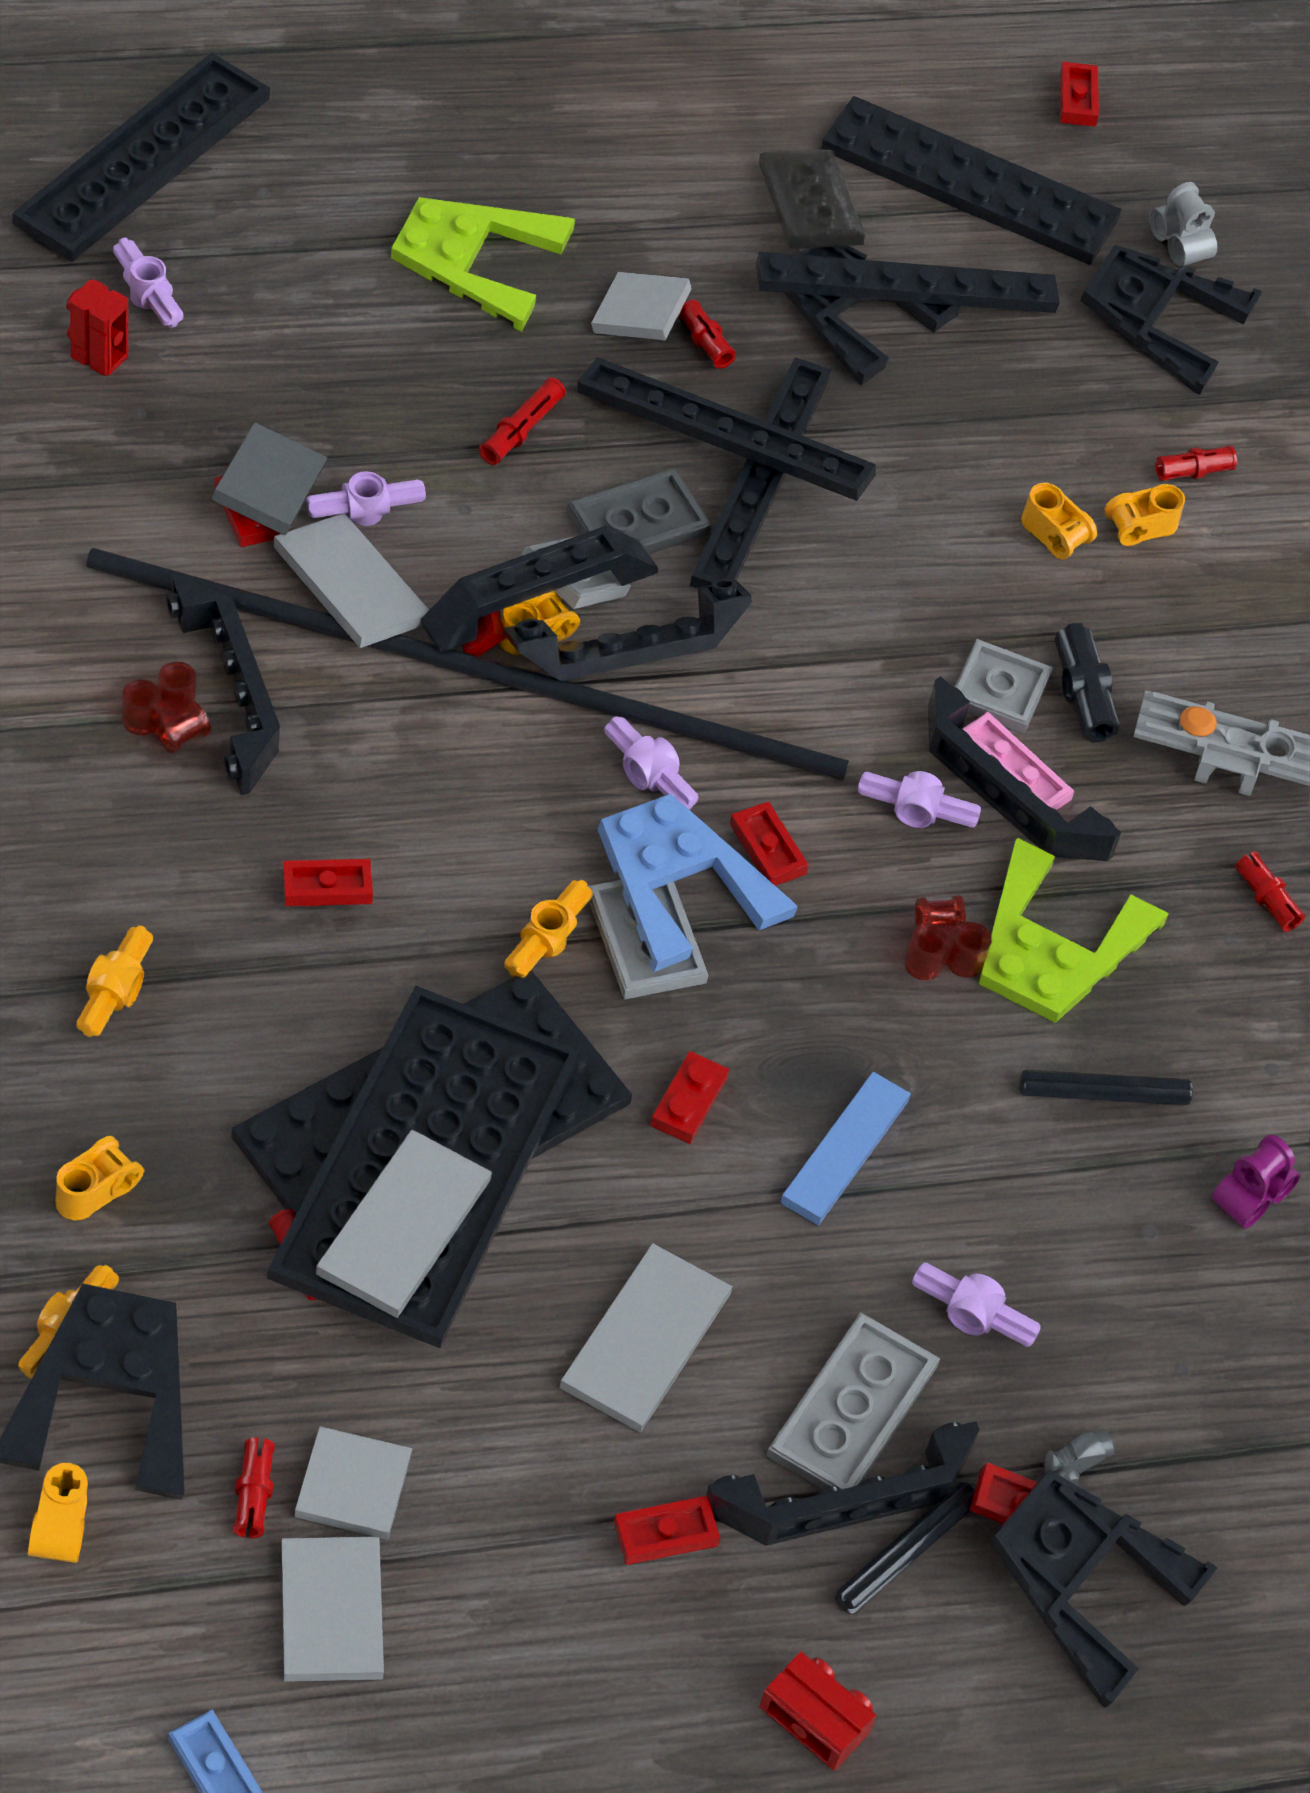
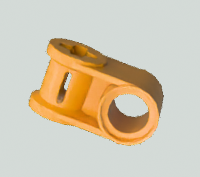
(1147, 514)
(1054, 520)
(552, 611)
(101, 1174)
(60, 1519)

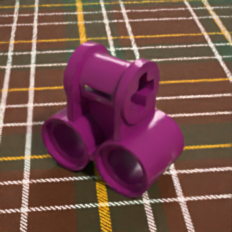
(1257, 1181)

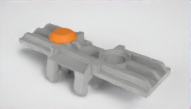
(1224, 740)

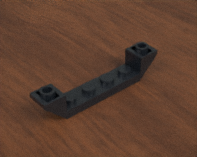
(204, 608)
(718, 611)
(456, 614)
(1084, 837)
(741, 1505)

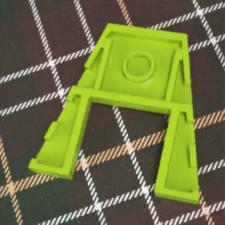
(446, 237)
(1041, 966)

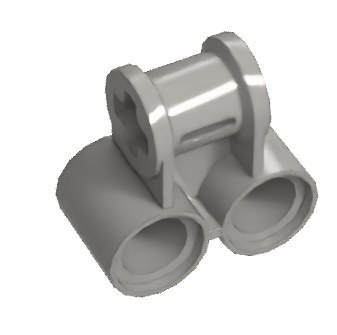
(1185, 225)

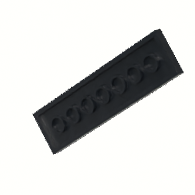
(140, 156)
(971, 180)

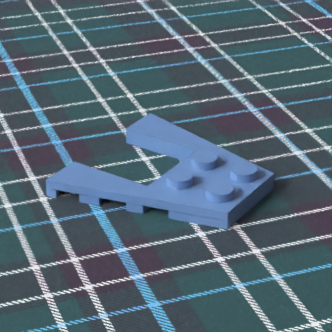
(667, 843)

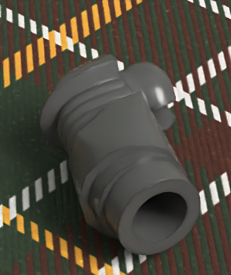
(1079, 1455)

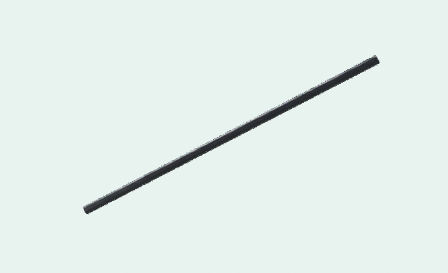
(492, 670)

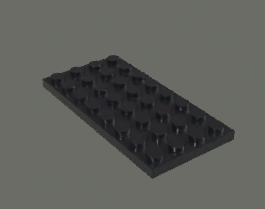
(468, 1087)
(296, 1134)

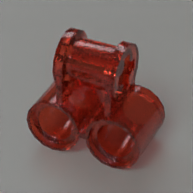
(166, 707)
(946, 938)

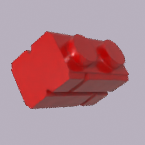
(98, 327)
(818, 1709)

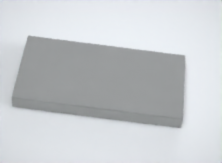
(351, 579)
(403, 1223)
(646, 1338)
(853, 1406)

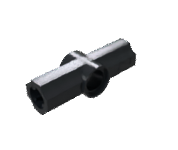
(1087, 682)

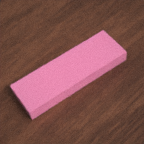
(1019, 760)

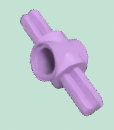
(148, 282)
(365, 498)
(650, 762)
(919, 799)
(976, 1304)

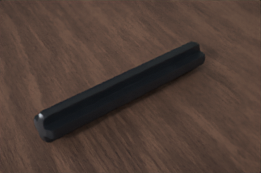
(1106, 1087)
(905, 1548)

